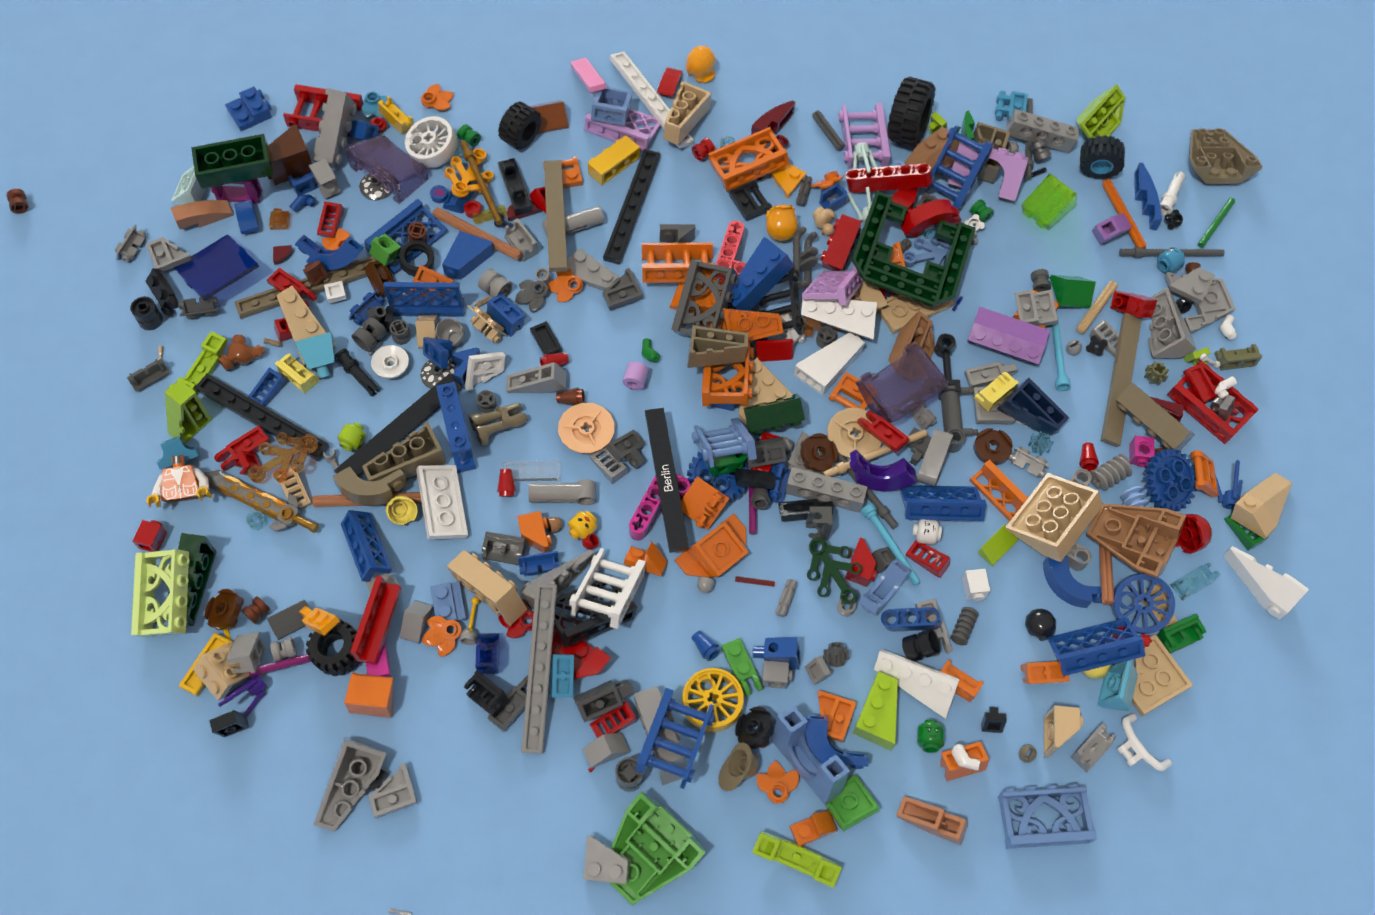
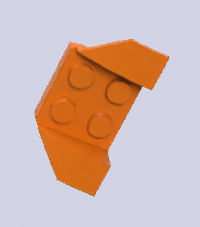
(716, 550)

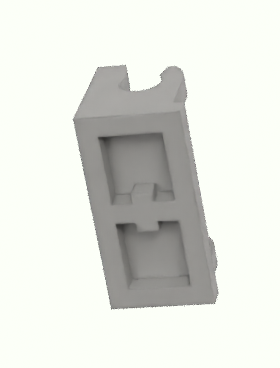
(521, 239)
(247, 651)
(1093, 748)

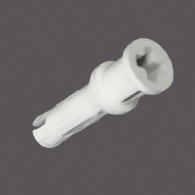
(1170, 197)

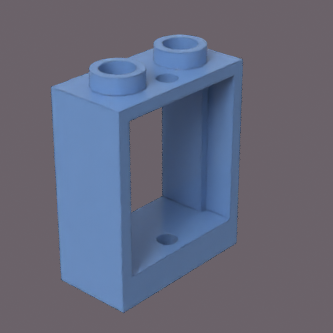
(618, 114)

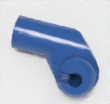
(303, 200)

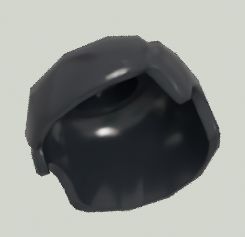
(1040, 624)

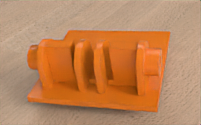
(703, 503)

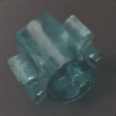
(1040, 443)

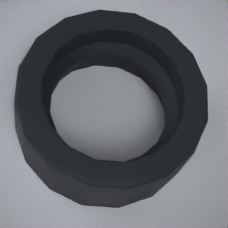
(415, 245)

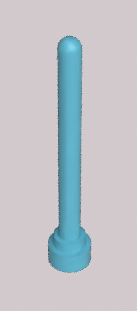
(1062, 381)
(870, 513)

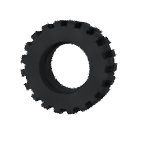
(911, 111)

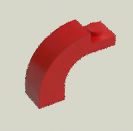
(928, 214)

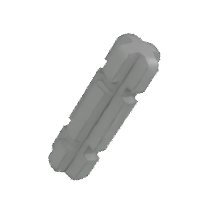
(786, 598)

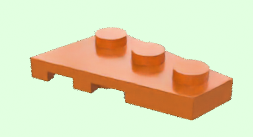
(755, 323)

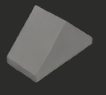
(415, 621)
(605, 749)

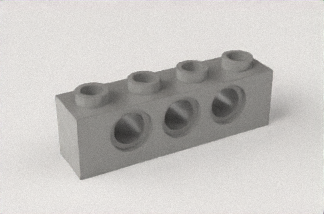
(1036, 128)
(826, 488)

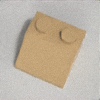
(1059, 727)

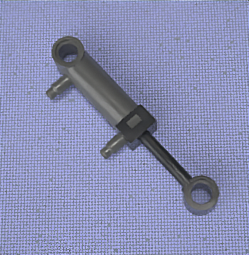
(950, 395)

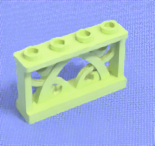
(175, 606)

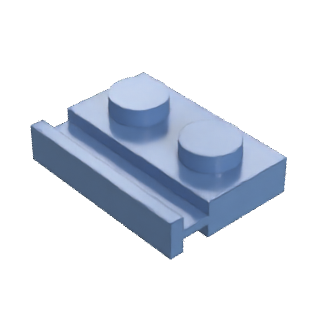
(448, 601)

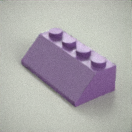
(1008, 336)

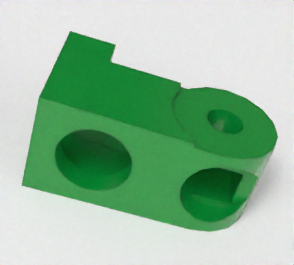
(727, 464)

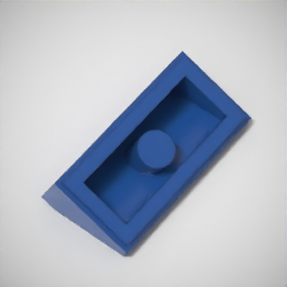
(455, 203)

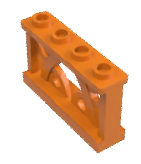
(741, 172)
(713, 392)

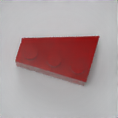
(841, 243)

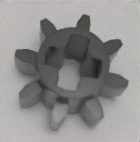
(836, 654)

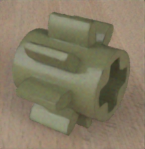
(1156, 373)

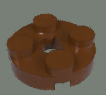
(824, 445)
(984, 452)
(226, 600)

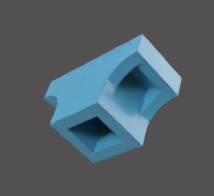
(174, 447)

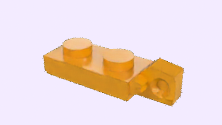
(318, 620)

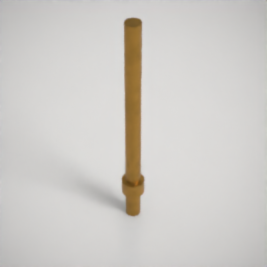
(470, 158)

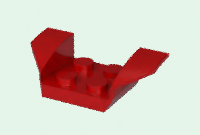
(586, 659)

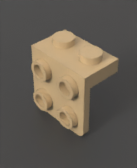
(217, 673)

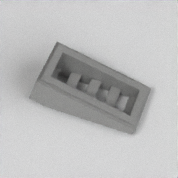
(1107, 330)
(611, 476)

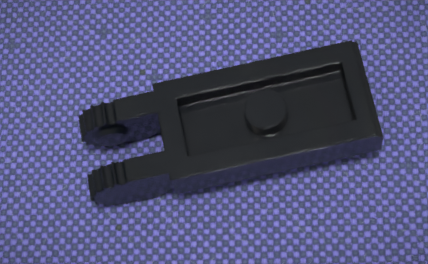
(162, 291)

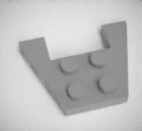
(1214, 306)

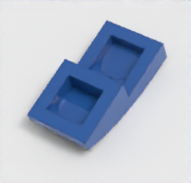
(246, 216)

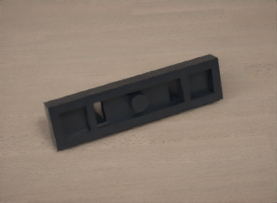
(514, 186)

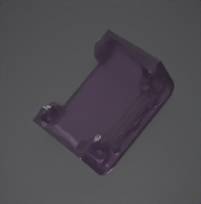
(388, 165)
(902, 384)

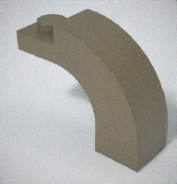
(368, 492)

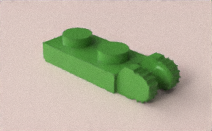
(741, 665)

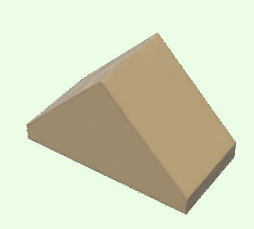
(425, 328)

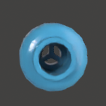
(1171, 260)

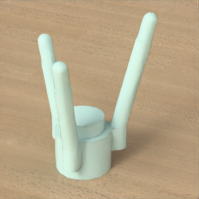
(863, 153)
(862, 216)

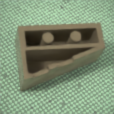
(998, 137)
(716, 347)

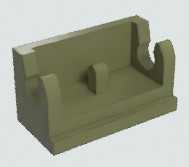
(1238, 358)

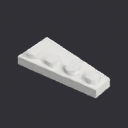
(922, 682)

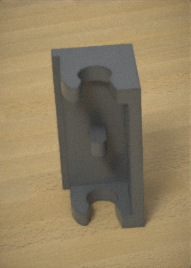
(768, 452)
(821, 520)
(503, 548)

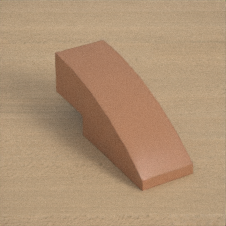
(201, 212)
(932, 820)

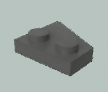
(622, 291)

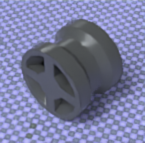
(823, 333)
(486, 397)

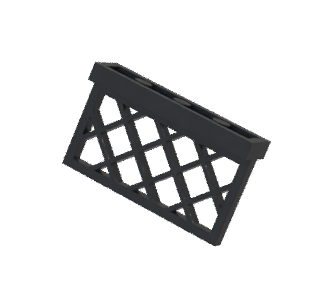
(588, 628)

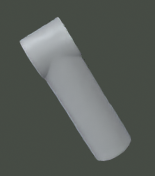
(580, 220)
(581, 492)

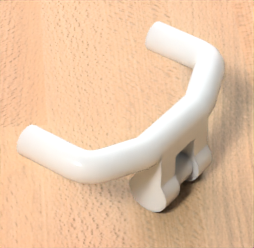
(1141, 752)

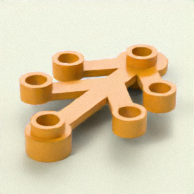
(461, 188)

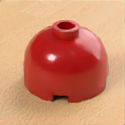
(1194, 534)

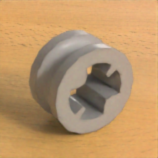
(848, 612)

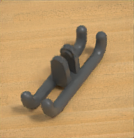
(806, 259)

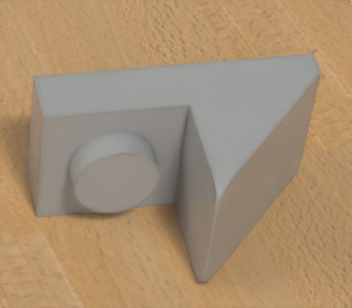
(324, 178)

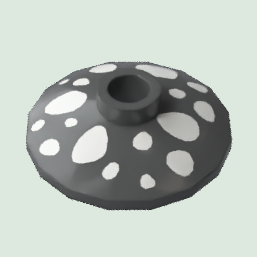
(371, 189)
(431, 377)

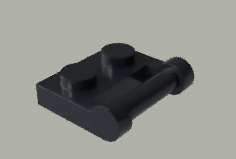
(746, 203)

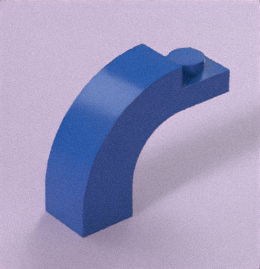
(330, 259)
(1066, 587)
(823, 748)

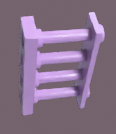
(879, 128)

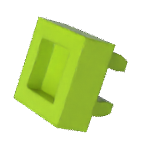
(936, 123)
(1196, 355)

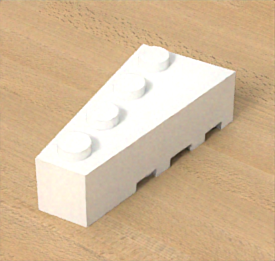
(855, 317)

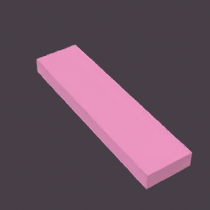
(588, 75)

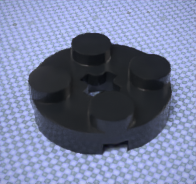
(764, 731)

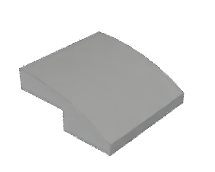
(1036, 307)

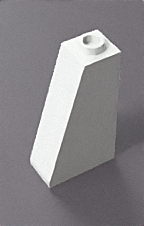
(829, 363)

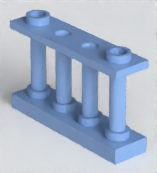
(725, 442)

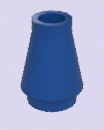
(706, 647)

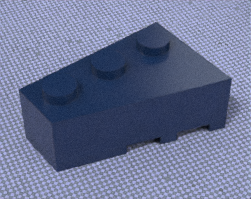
(1033, 408)

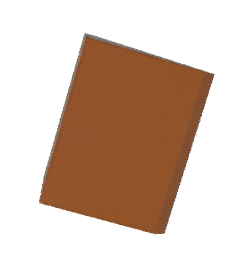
(552, 115)

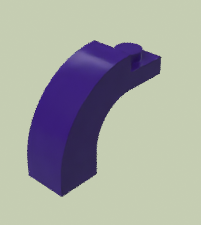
(882, 478)

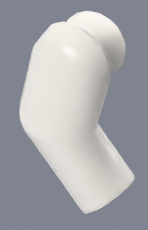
(962, 758)

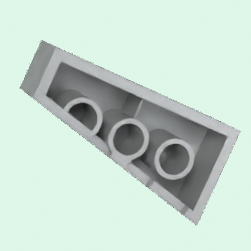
(334, 127)
(647, 705)

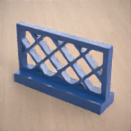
(400, 221)
(433, 304)
(950, 508)
(1097, 654)

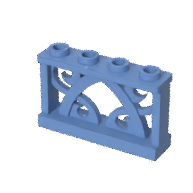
(1026, 838)

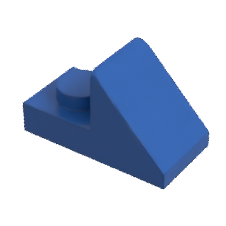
(437, 351)
(461, 360)

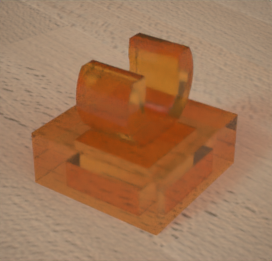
(279, 219)
(810, 324)

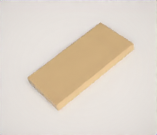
(902, 309)

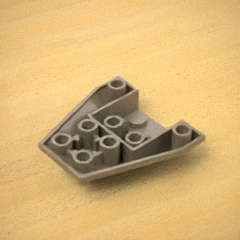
(1220, 157)

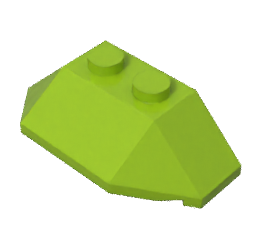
(1103, 113)

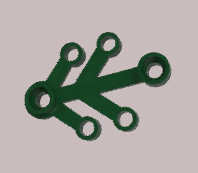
(831, 568)

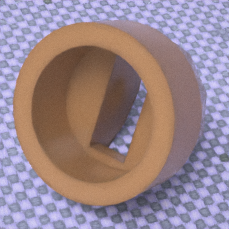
(554, 524)

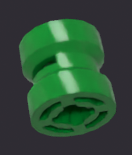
(470, 136)
(982, 210)

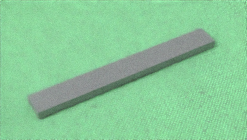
(539, 668)

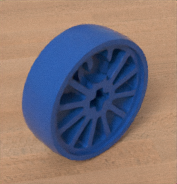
(1164, 588)

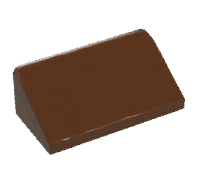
(377, 275)

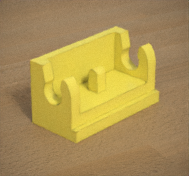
(296, 373)
(996, 391)

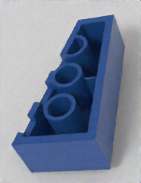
(760, 275)

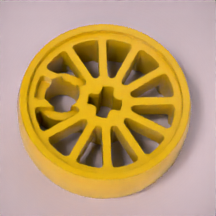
(707, 676)

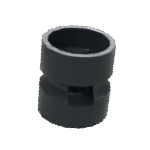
(146, 313)
(921, 646)

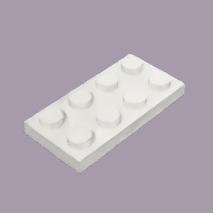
(441, 502)

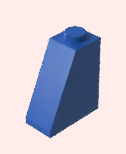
(466, 255)

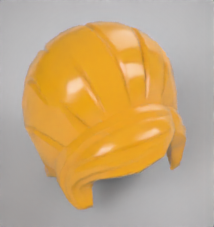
(701, 64)
(781, 222)

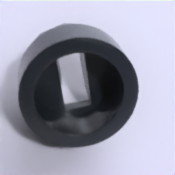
(1184, 304)

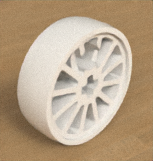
(431, 147)

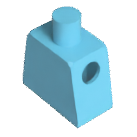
(317, 352)

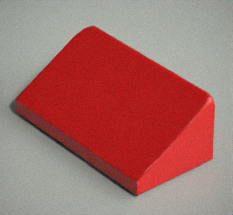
(774, 350)

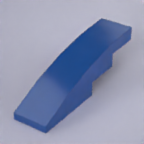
(1147, 193)

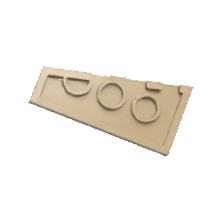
(298, 317)

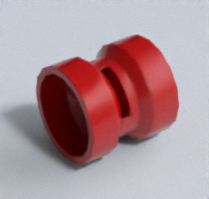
(702, 149)

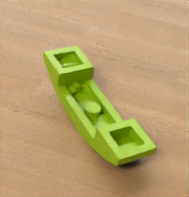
(207, 360)
(797, 857)

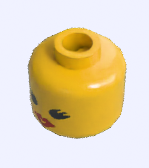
(582, 525)

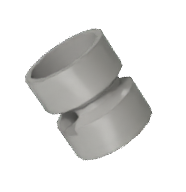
(493, 283)

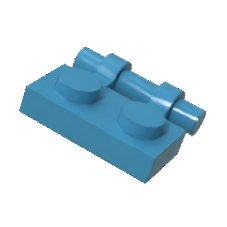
(1015, 100)

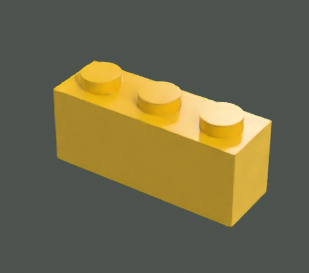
(613, 160)

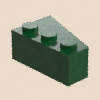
(774, 414)

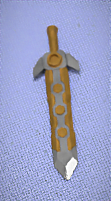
(275, 508)

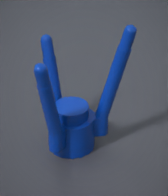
(1231, 497)

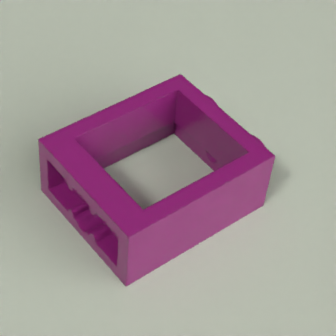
(251, 191)

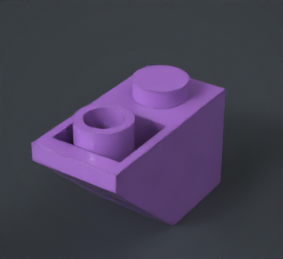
(1111, 228)

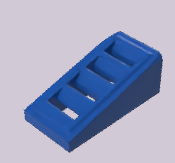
(276, 387)

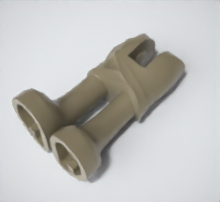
(484, 431)

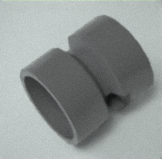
(370, 332)
(626, 776)

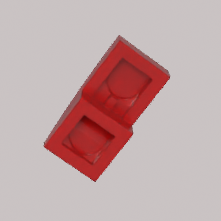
(669, 82)

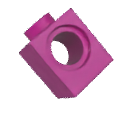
(1142, 444)

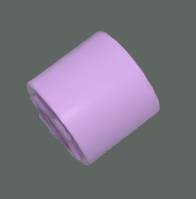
(635, 375)

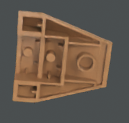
(1138, 535)

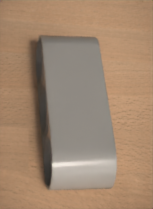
(935, 457)

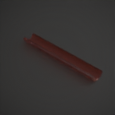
(754, 581)

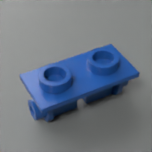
(359, 311)
(781, 477)
(530, 563)

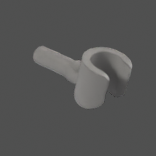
(332, 458)

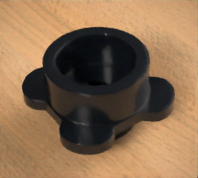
(1173, 219)
(1096, 350)

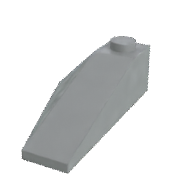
(1168, 329)
(560, 576)
(351, 776)

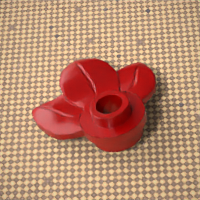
(519, 627)

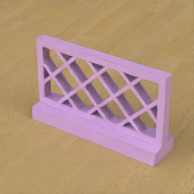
(615, 132)
(834, 285)

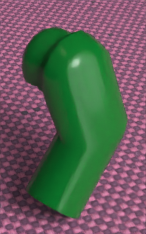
(648, 353)

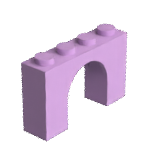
(1012, 164)

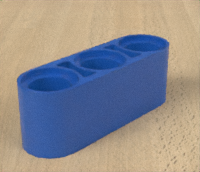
(902, 615)

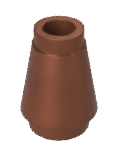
(571, 396)

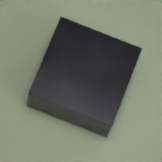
(229, 723)

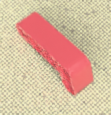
(730, 249)

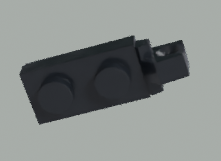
(799, 509)

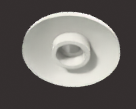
(390, 355)

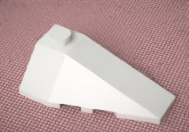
(1273, 591)

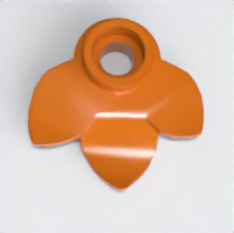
(436, 98)
(830, 179)
(334, 243)
(563, 287)
(439, 635)
(777, 780)

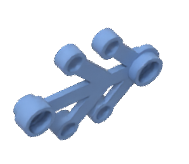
(935, 252)

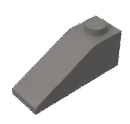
(537, 380)

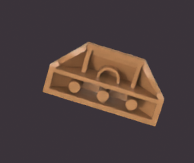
(930, 149)
(916, 330)

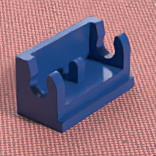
(303, 184)
(505, 313)

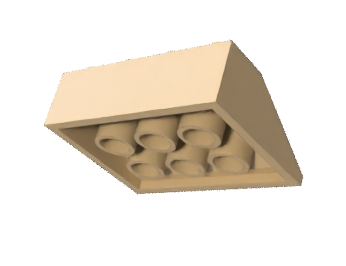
(1055, 516)

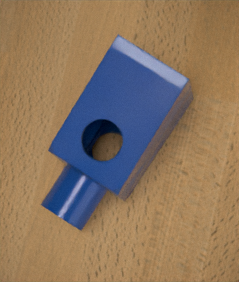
(780, 650)

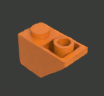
(533, 530)

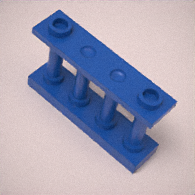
(975, 165)
(455, 427)
(662, 722)

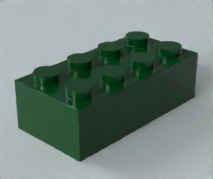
(232, 161)

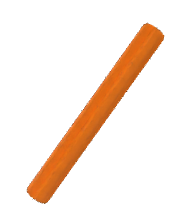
(1121, 208)

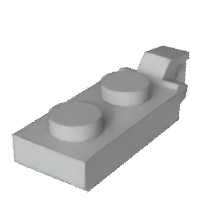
(987, 373)

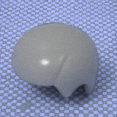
(450, 330)

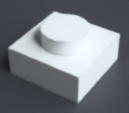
(335, 292)

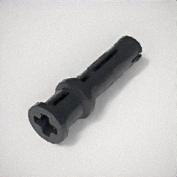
(352, 367)

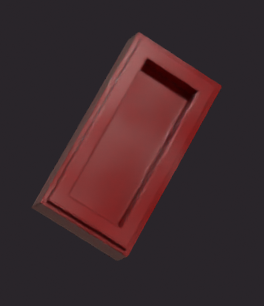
(1200, 383)

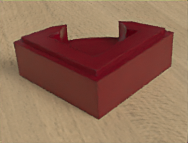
(281, 253)

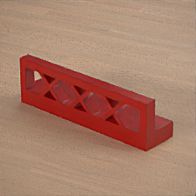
(375, 621)

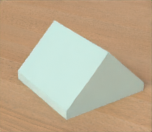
(188, 189)

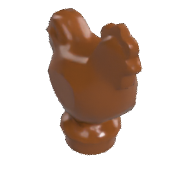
(240, 353)

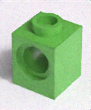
(384, 249)

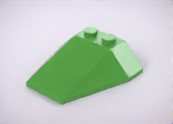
(655, 845)

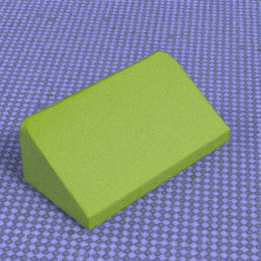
(997, 545)

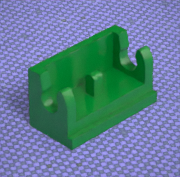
(1182, 633)

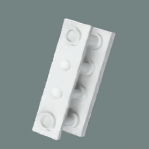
(622, 600)

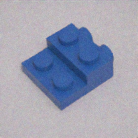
(249, 109)

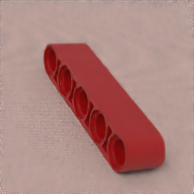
(889, 178)

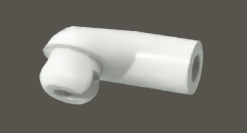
(1227, 328)
(1223, 386)

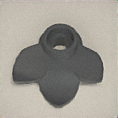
(530, 294)

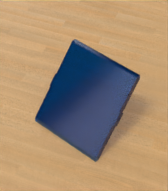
(216, 267)

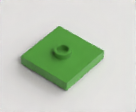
(852, 804)

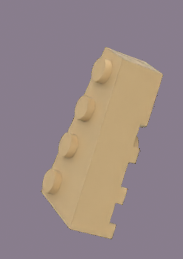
(488, 586)

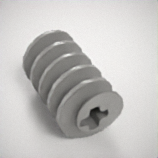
(1111, 472)

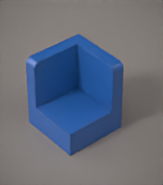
(363, 130)

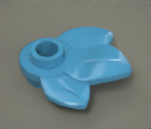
(371, 104)

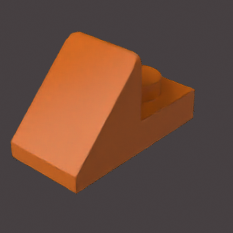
(654, 559)
(813, 828)

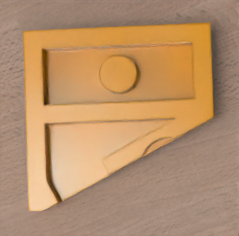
(788, 178)

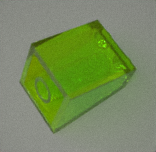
(1049, 202)

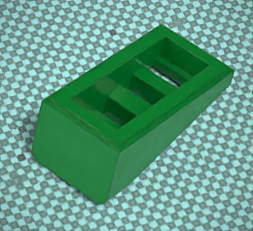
(1245, 538)

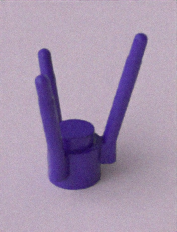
(253, 686)

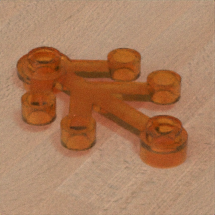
(304, 445)

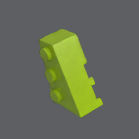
(184, 411)
(879, 711)

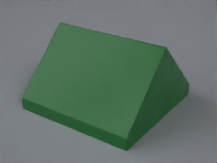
(1073, 291)

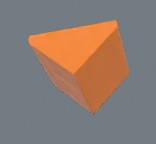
(370, 695)

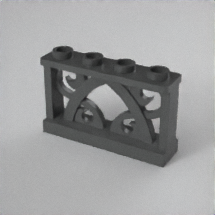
(690, 291)

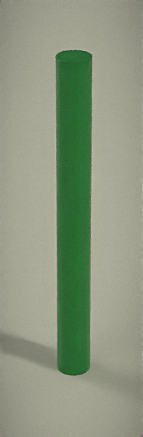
(1216, 222)

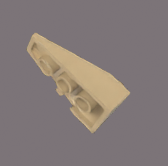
(1263, 505)

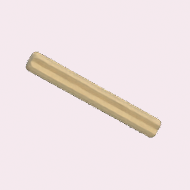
(1096, 307)

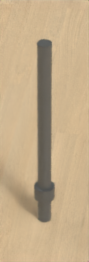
(1028, 171)
(1138, 252)
(882, 510)

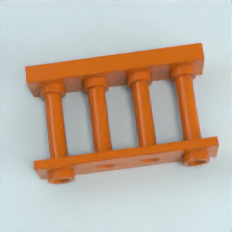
(670, 271)

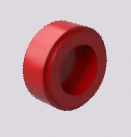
(472, 207)

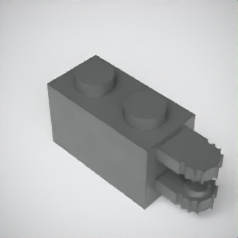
(602, 698)

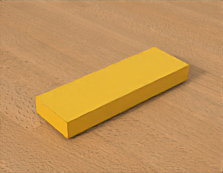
(191, 682)

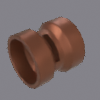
(17, 201)
(413, 232)
(255, 611)

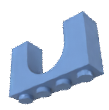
(824, 779)

